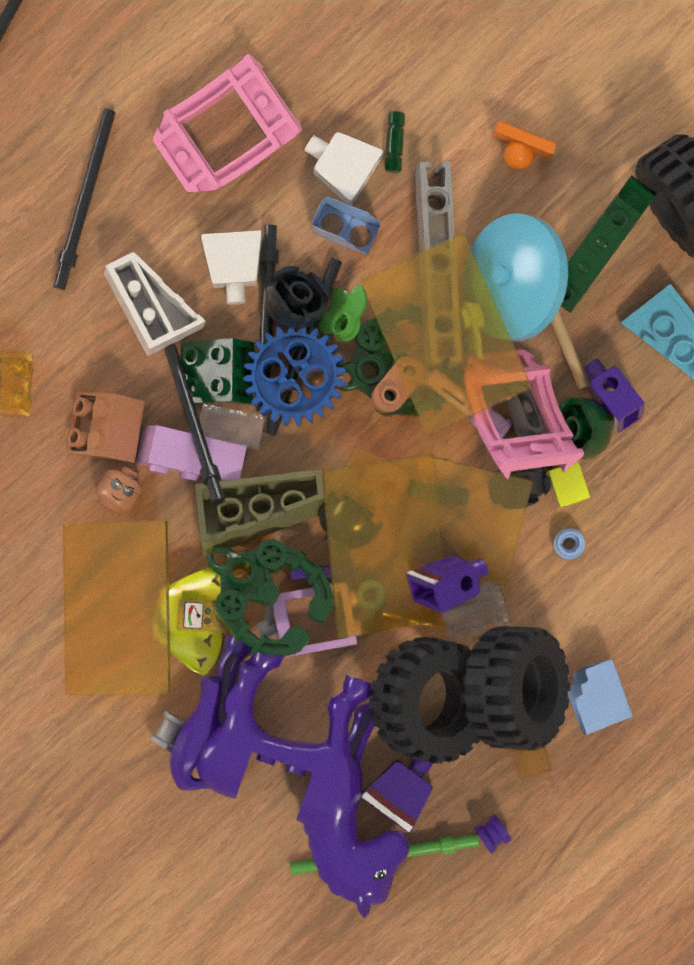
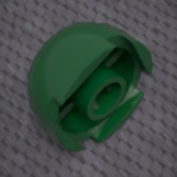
(588, 423)

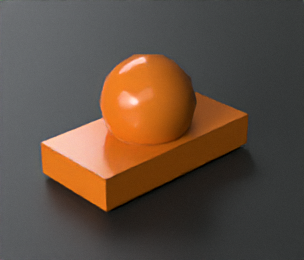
(522, 145)

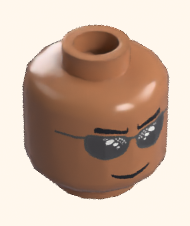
(119, 490)

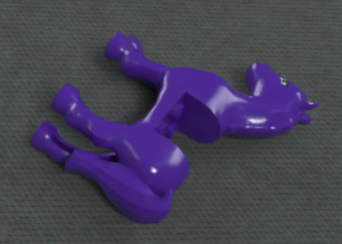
(220, 744)

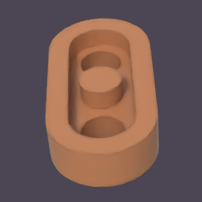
(392, 382)

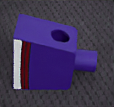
(623, 403)
(446, 582)
(400, 792)

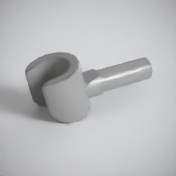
(268, 625)

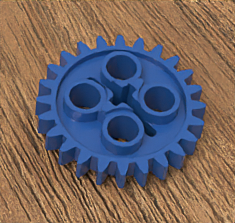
(318, 360)

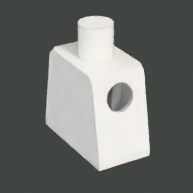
(344, 164)
(233, 261)

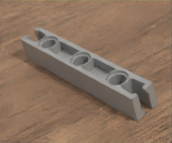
(432, 224)

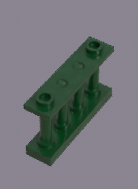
(605, 238)

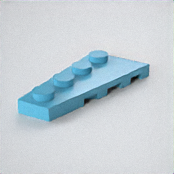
(667, 327)

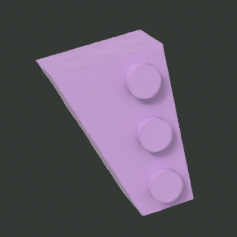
(174, 451)

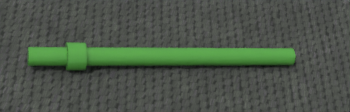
(446, 845)

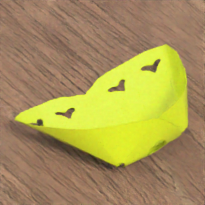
(190, 645)

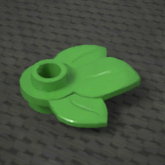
(344, 313)

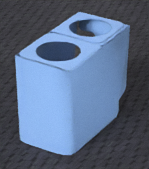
(345, 211)
(598, 697)

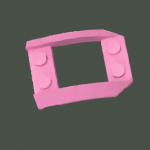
(261, 101)
(533, 451)

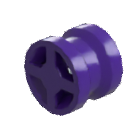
(492, 833)

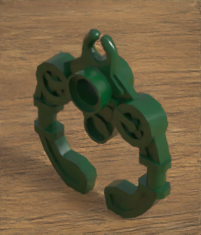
(371, 351)
(260, 588)

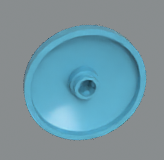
(523, 271)

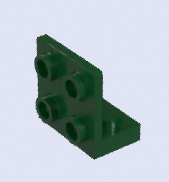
(217, 370)

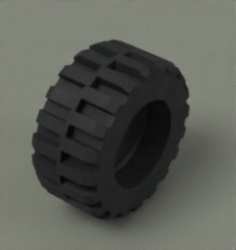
(671, 175)
(516, 687)
(398, 695)

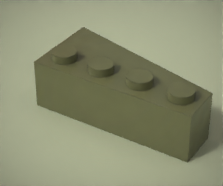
(257, 507)

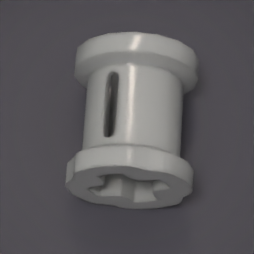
(167, 731)

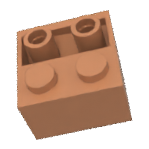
(105, 426)

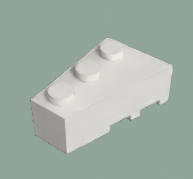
(150, 305)

